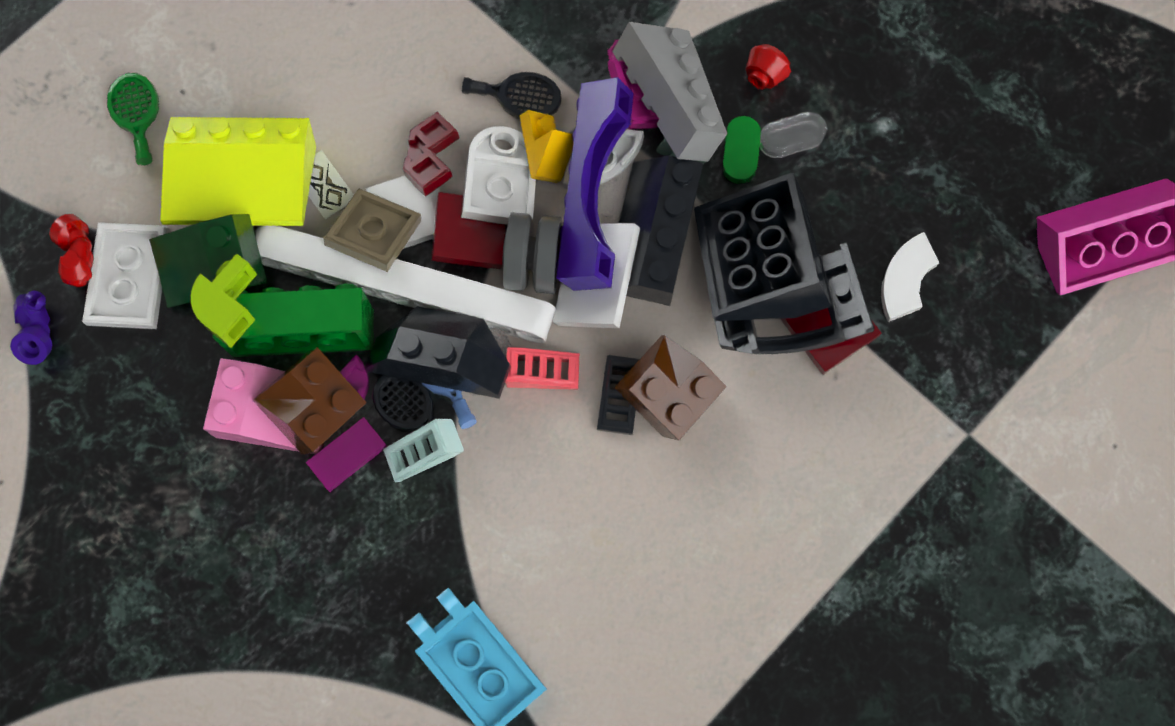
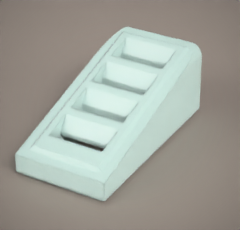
(443, 441)

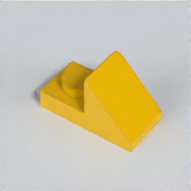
(545, 146)

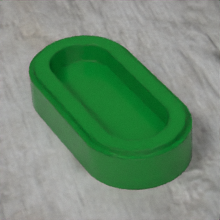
(741, 150)

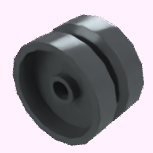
(527, 253)

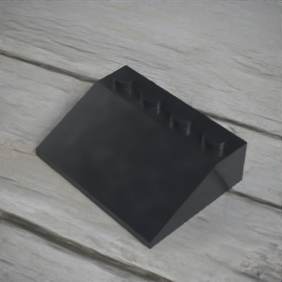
(761, 253)

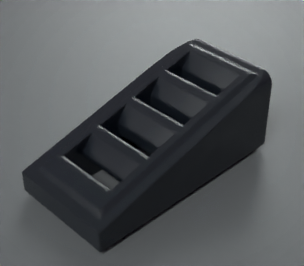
(614, 426)

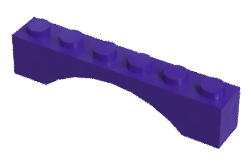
(602, 118)

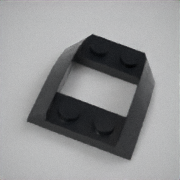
(847, 312)

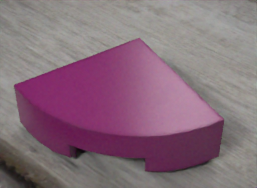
(356, 375)

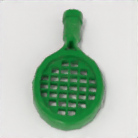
(143, 155)

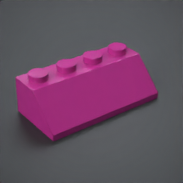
(1109, 236)

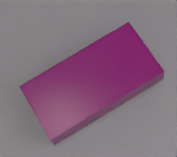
(346, 454)

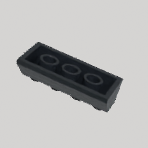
(661, 205)

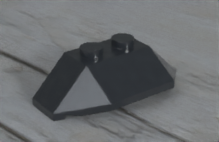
(441, 352)

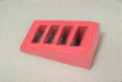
(529, 355)

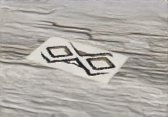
(327, 187)

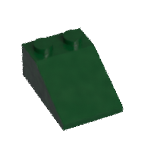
(202, 250)

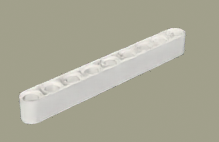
(406, 283)

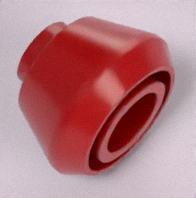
(767, 66)

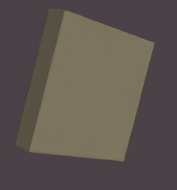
(372, 229)

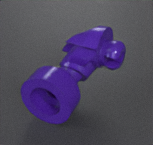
(33, 341)

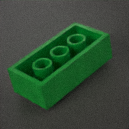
(305, 320)

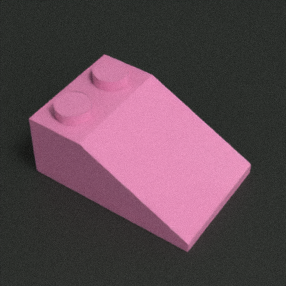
(232, 409)

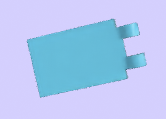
(476, 663)

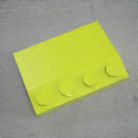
(237, 168)

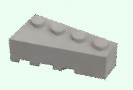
(673, 87)

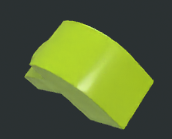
(216, 301)

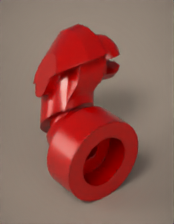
(71, 235)

